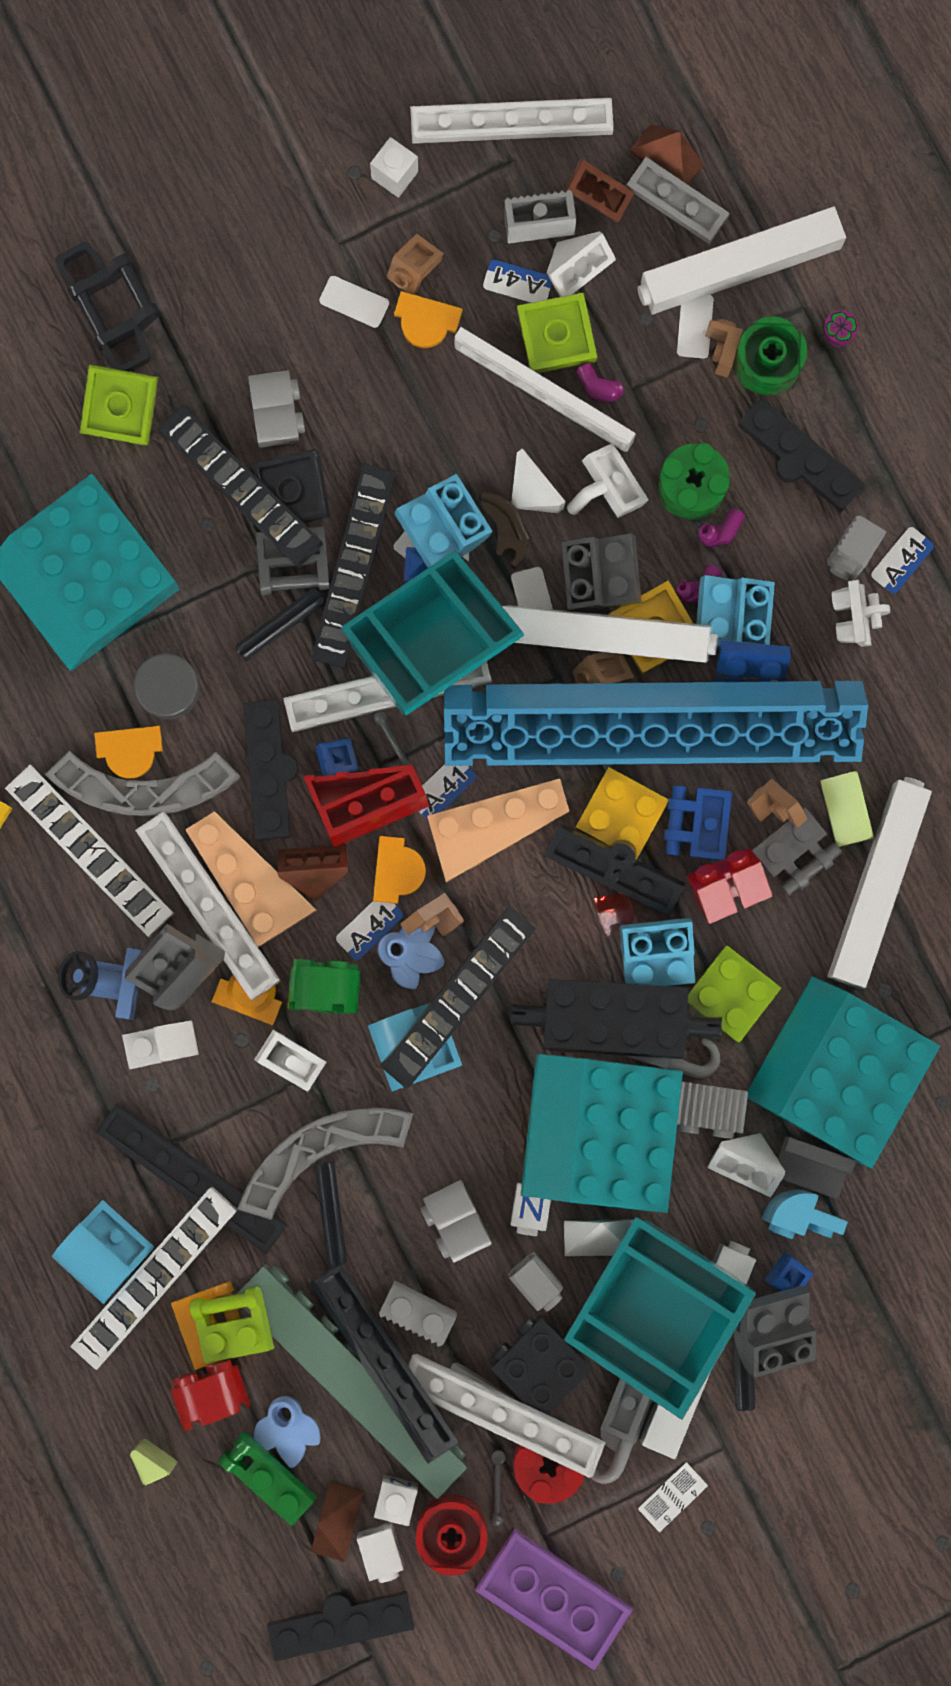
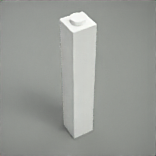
(741, 260)
(614, 634)
(879, 883)
(663, 1429)

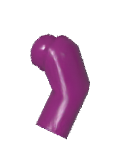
(599, 388)
(722, 533)
(689, 591)

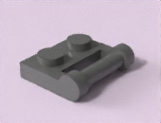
(271, 557)

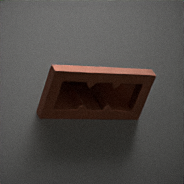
(669, 151)
(599, 190)
(313, 868)
(337, 1521)

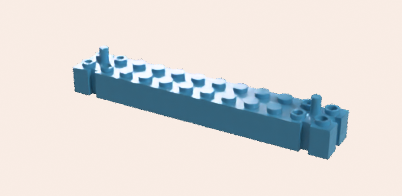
(654, 723)

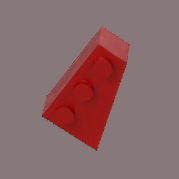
(365, 800)

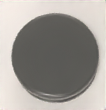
(166, 686)

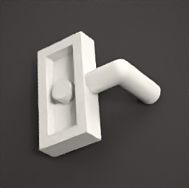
(612, 480)

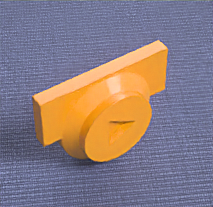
(426, 320)
(129, 750)
(397, 870)
(232, 996)

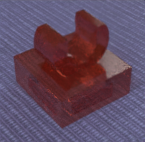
(613, 910)

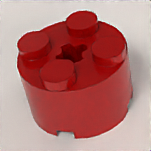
(210, 1395)
(541, 1483)
(470, 1543)

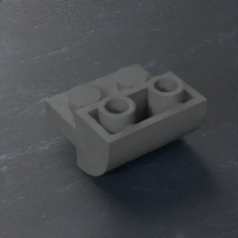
(601, 573)
(174, 967)
(776, 1332)

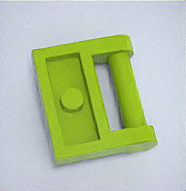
(235, 1336)

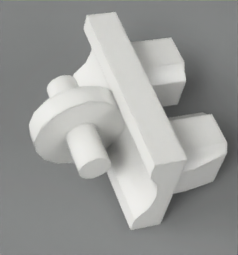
(855, 599)

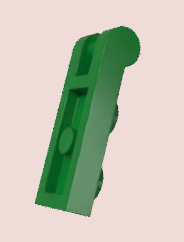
(268, 1478)

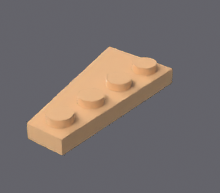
(486, 827)
(249, 882)

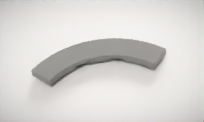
(143, 797)
(313, 1143)

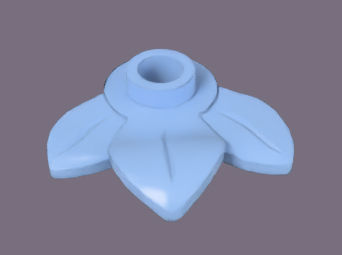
(415, 956)
(287, 1435)

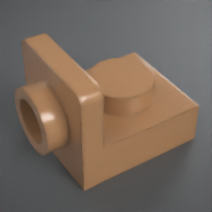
(413, 264)
(724, 352)
(603, 668)
(777, 800)
(437, 913)

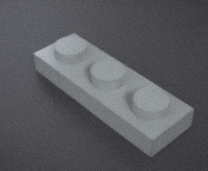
(677, 200)

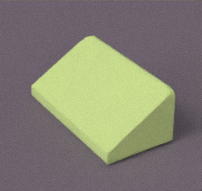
(846, 809)
(151, 1462)

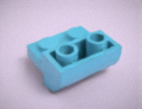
(443, 521)
(736, 608)
(658, 952)
(390, 1031)
(795, 1213)
(102, 1251)

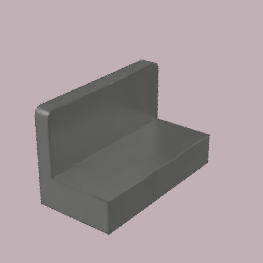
(814, 1167)

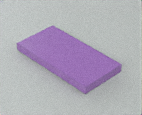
(554, 1599)

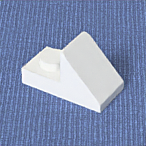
(160, 1044)
(290, 1060)

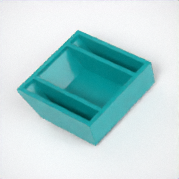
(83, 572)
(431, 633)
(842, 1071)
(601, 1133)
(660, 1316)

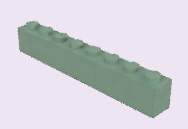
(338, 1369)

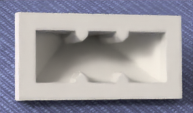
(578, 261)
(533, 489)
(749, 1163)
(594, 1236)

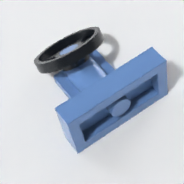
(101, 980)

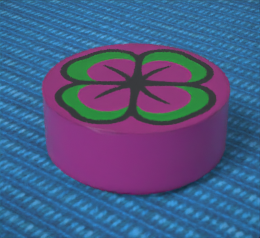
(840, 328)

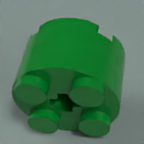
(786, 347)
(701, 464)
(324, 988)

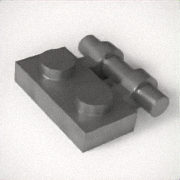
(790, 843)

